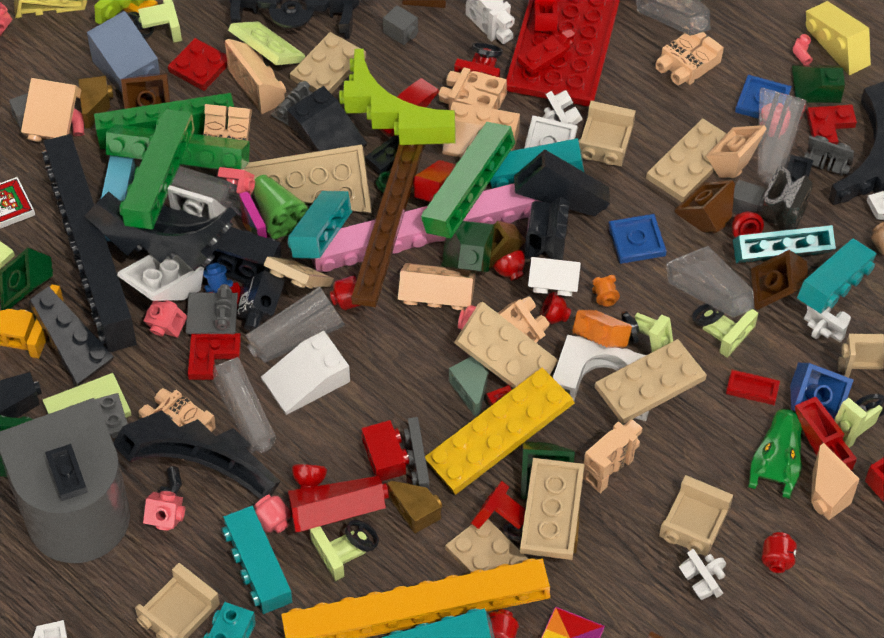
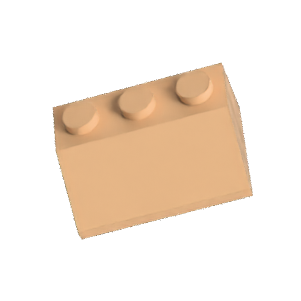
(254, 76)
(471, 119)
(436, 286)

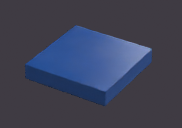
(749, 99)
(637, 238)

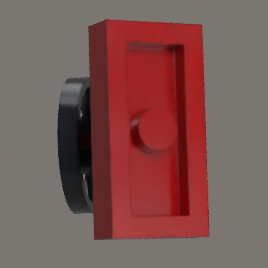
(482, 62)
(506, 507)

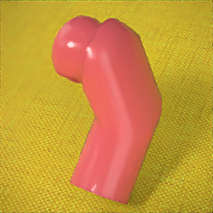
(800, 49)
(78, 123)

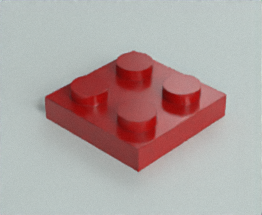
(199, 64)

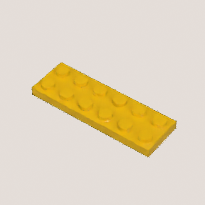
(499, 430)

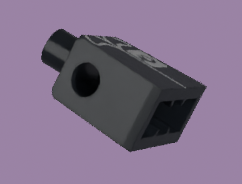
(259, 299)

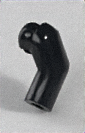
(174, 480)

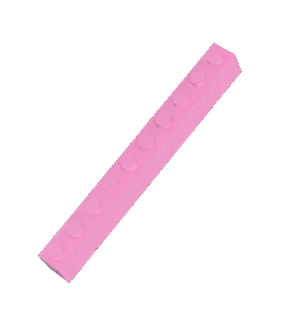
(352, 241)

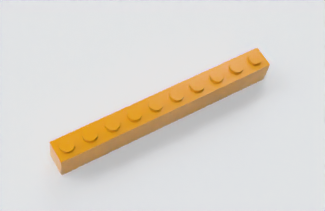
(422, 603)

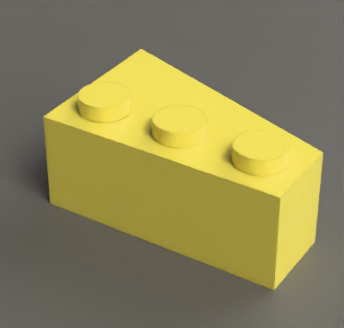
(38, 6)
(840, 36)

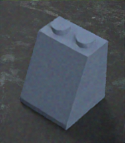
(121, 50)

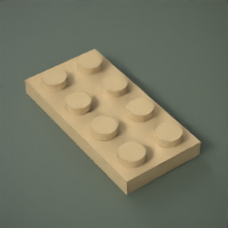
(686, 163)
(502, 347)
(650, 381)
(552, 509)

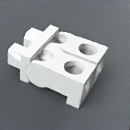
(492, 18)

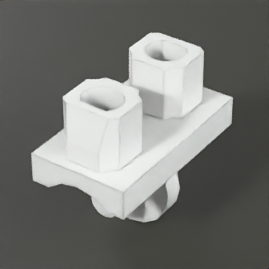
(560, 102)
(827, 324)
(708, 585)

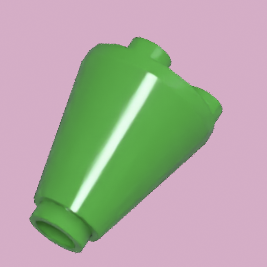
(277, 206)

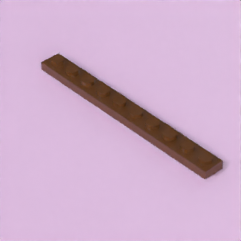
(387, 225)

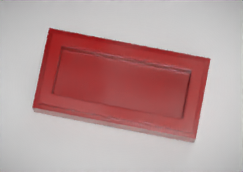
(753, 387)

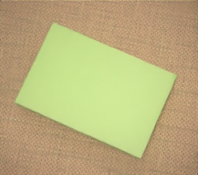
(267, 43)
(94, 389)

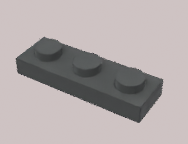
(416, 454)

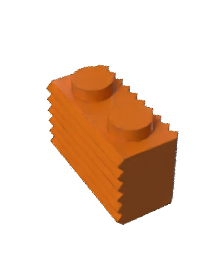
(602, 328)

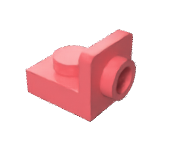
(240, 178)

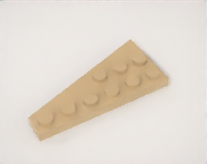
(320, 171)

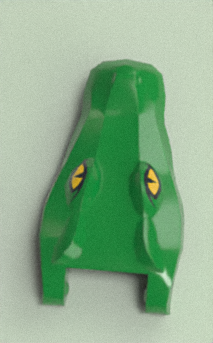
(779, 453)

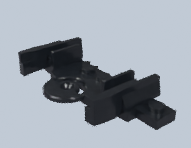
(297, 17)

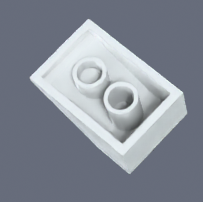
(194, 203)
(554, 275)
(163, 280)
(307, 373)

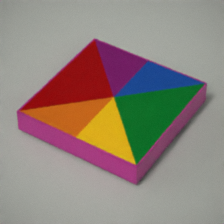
(251, 216)
(568, 625)

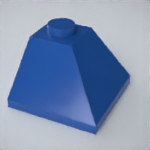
(818, 382)

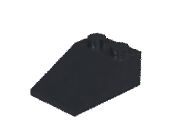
(323, 122)

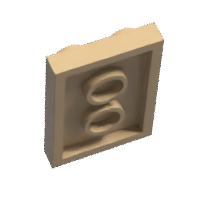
(326, 64)
(299, 273)
(483, 548)

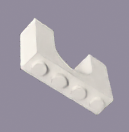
(582, 356)

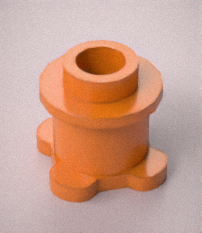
(605, 290)

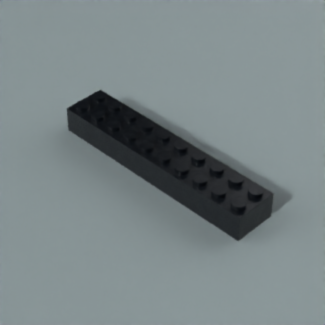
(88, 245)

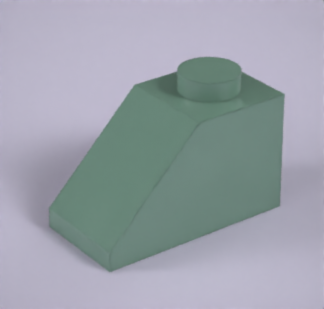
(470, 382)

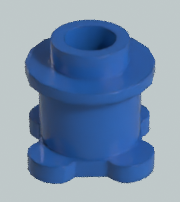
(216, 277)

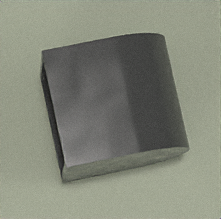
(82, 525)

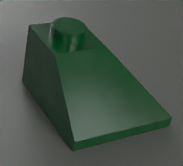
(818, 83)
(469, 247)
(23, 276)
(542, 451)

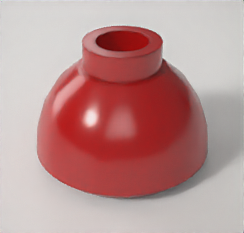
(747, 223)
(511, 265)
(555, 309)
(308, 475)

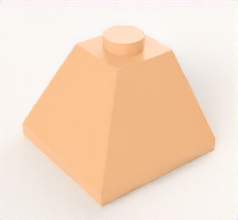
(735, 150)
(831, 484)

